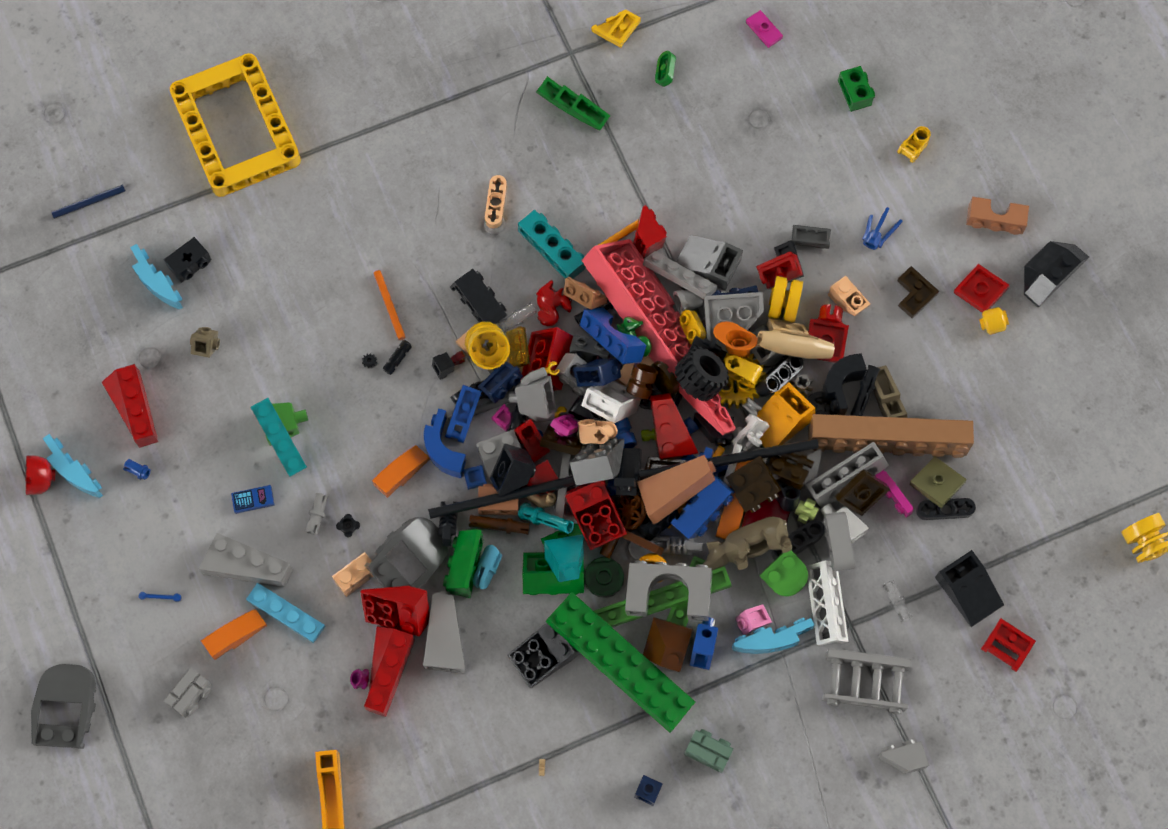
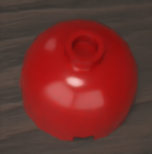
(38, 475)

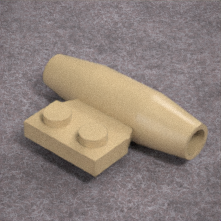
(793, 340)

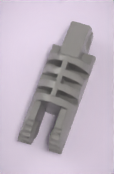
(679, 545)

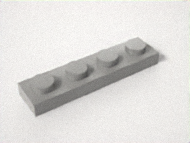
(679, 275)

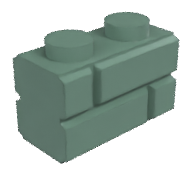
(709, 750)

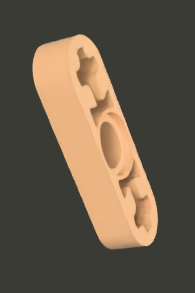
(493, 194)

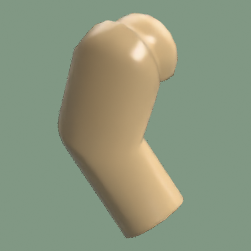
(544, 500)

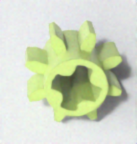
(806, 510)

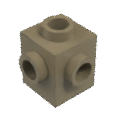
(204, 342)

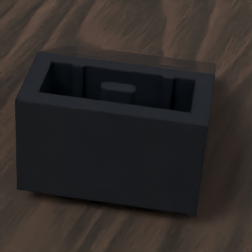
(970, 588)
(542, 655)

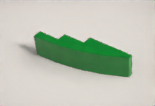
(573, 104)

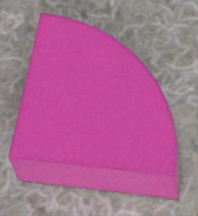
(502, 417)

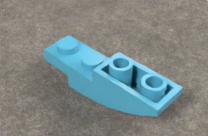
(155, 281)
(71, 470)
(767, 642)

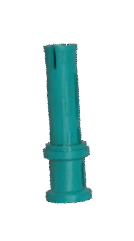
(539, 516)

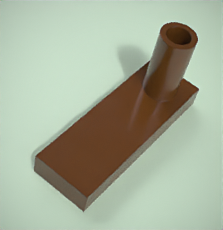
(608, 548)

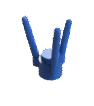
(873, 239)

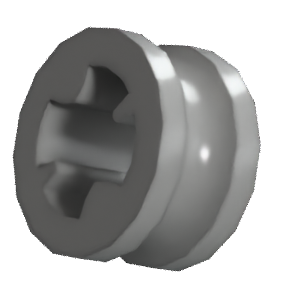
(752, 406)

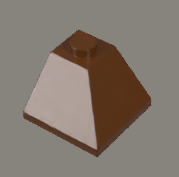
(667, 644)

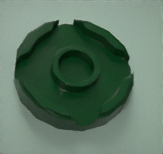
(604, 577)

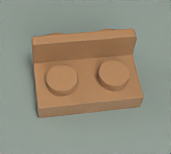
(583, 294)

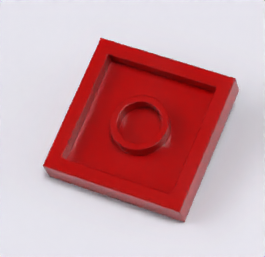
(981, 288)

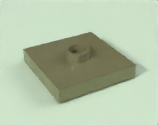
(938, 482)

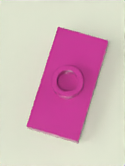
(764, 28)

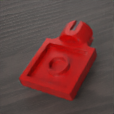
(831, 329)

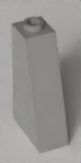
(443, 640)

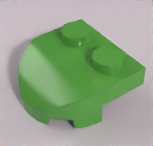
(786, 574)

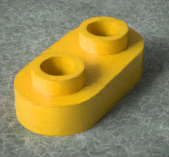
(692, 325)

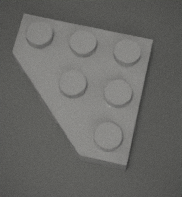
(735, 308)

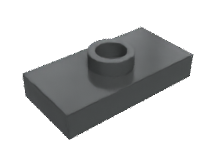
(811, 236)

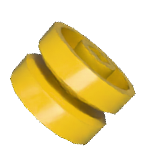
(786, 299)

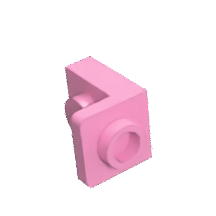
(753, 619)

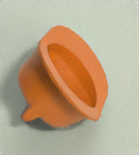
(735, 338)

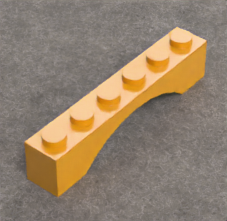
(330, 789)

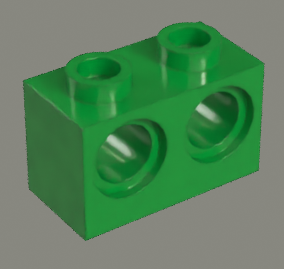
(853, 89)

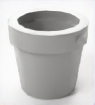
(686, 300)

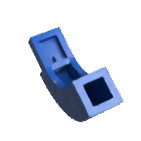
(443, 458)

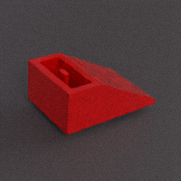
(595, 513)
(397, 608)

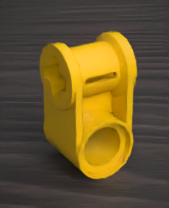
(913, 145)
(744, 371)

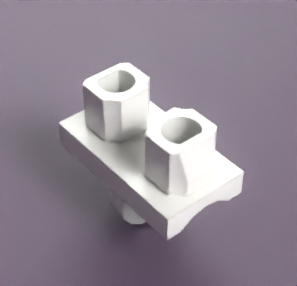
(751, 433)

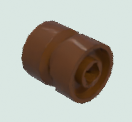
(643, 377)

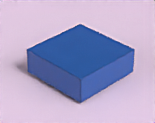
(474, 477)

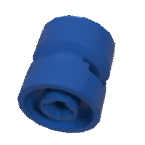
(623, 427)

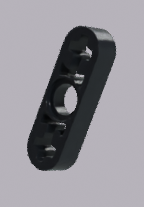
(940, 515)

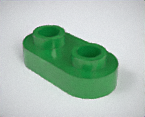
(665, 68)

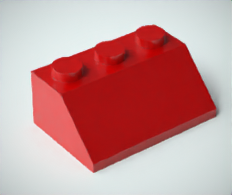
(546, 347)

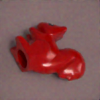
(548, 301)

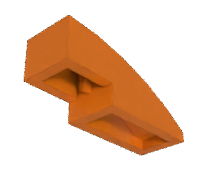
(400, 470)
(233, 633)

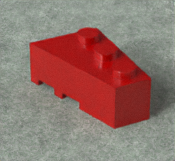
(669, 429)

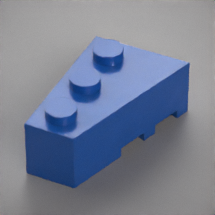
(704, 509)

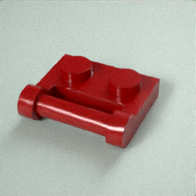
(1013, 640)

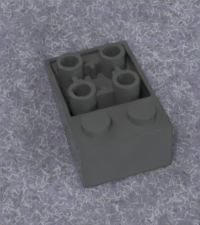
(711, 259)
(597, 462)

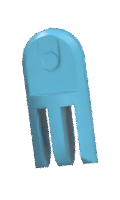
(487, 567)

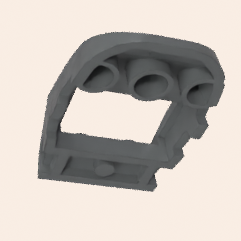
(422, 540)
(64, 684)

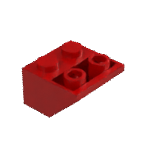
(649, 234)

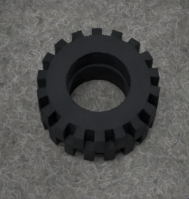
(701, 374)

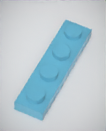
(285, 612)

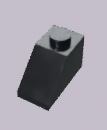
(711, 433)

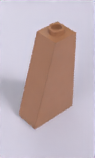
(675, 486)

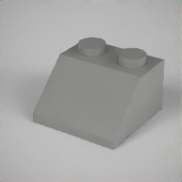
(491, 448)

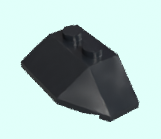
(1051, 269)

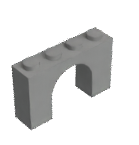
(644, 576)

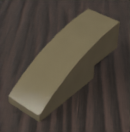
(888, 395)

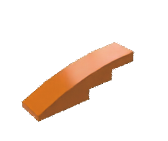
(731, 514)

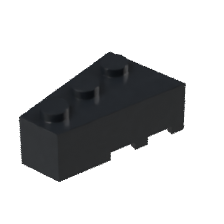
(479, 297)

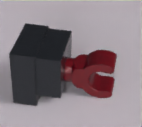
(444, 364)

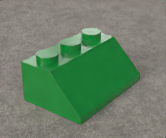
(464, 562)
(540, 579)

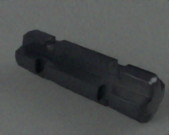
(397, 357)

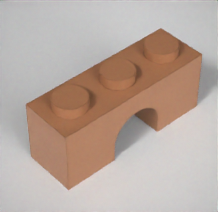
(981, 216)

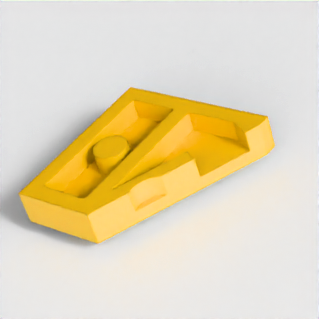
(617, 28)

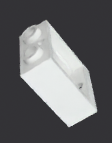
(610, 401)

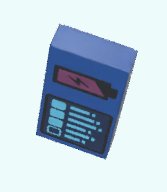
(252, 499)

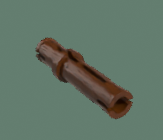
(499, 524)

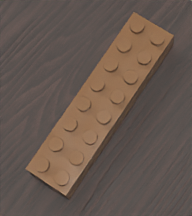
(892, 435)

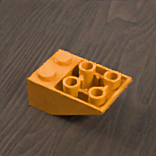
(786, 414)

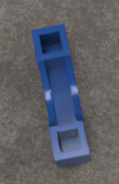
(622, 346)

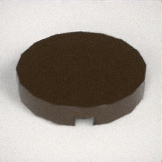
(665, 381)

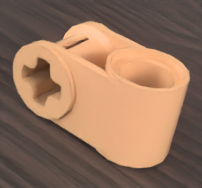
(596, 431)

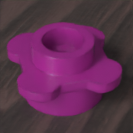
(359, 679)

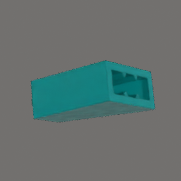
(565, 556)

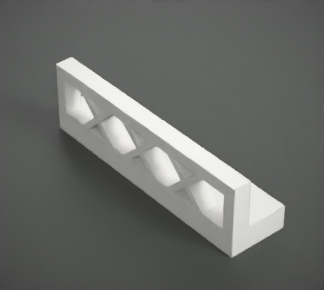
(833, 601)

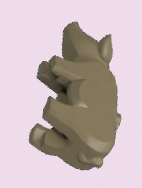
(749, 542)

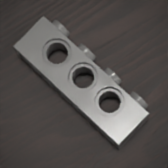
(834, 480)

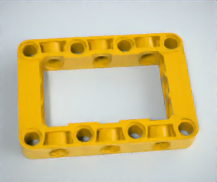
(253, 169)

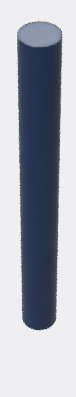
(88, 201)

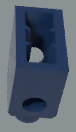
(607, 372)

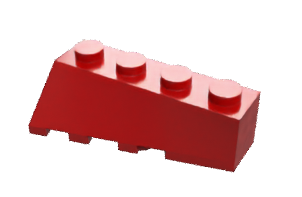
(130, 399)
(388, 663)

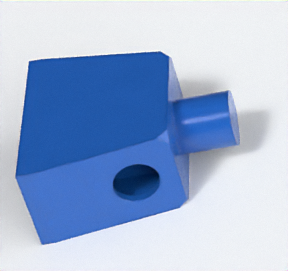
(704, 644)

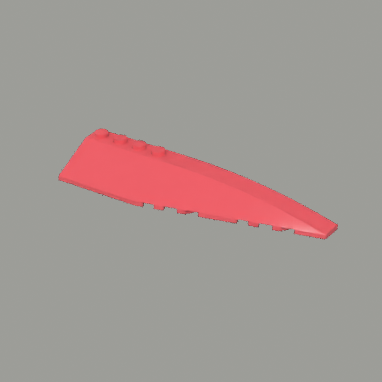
(640, 295)

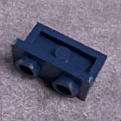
(500, 382)

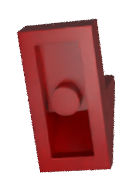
(530, 439)

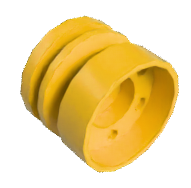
(495, 351)
(1148, 537)

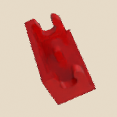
(782, 266)

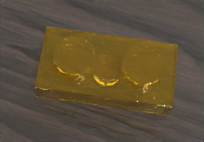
(518, 347)

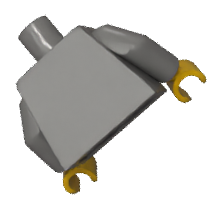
(536, 395)

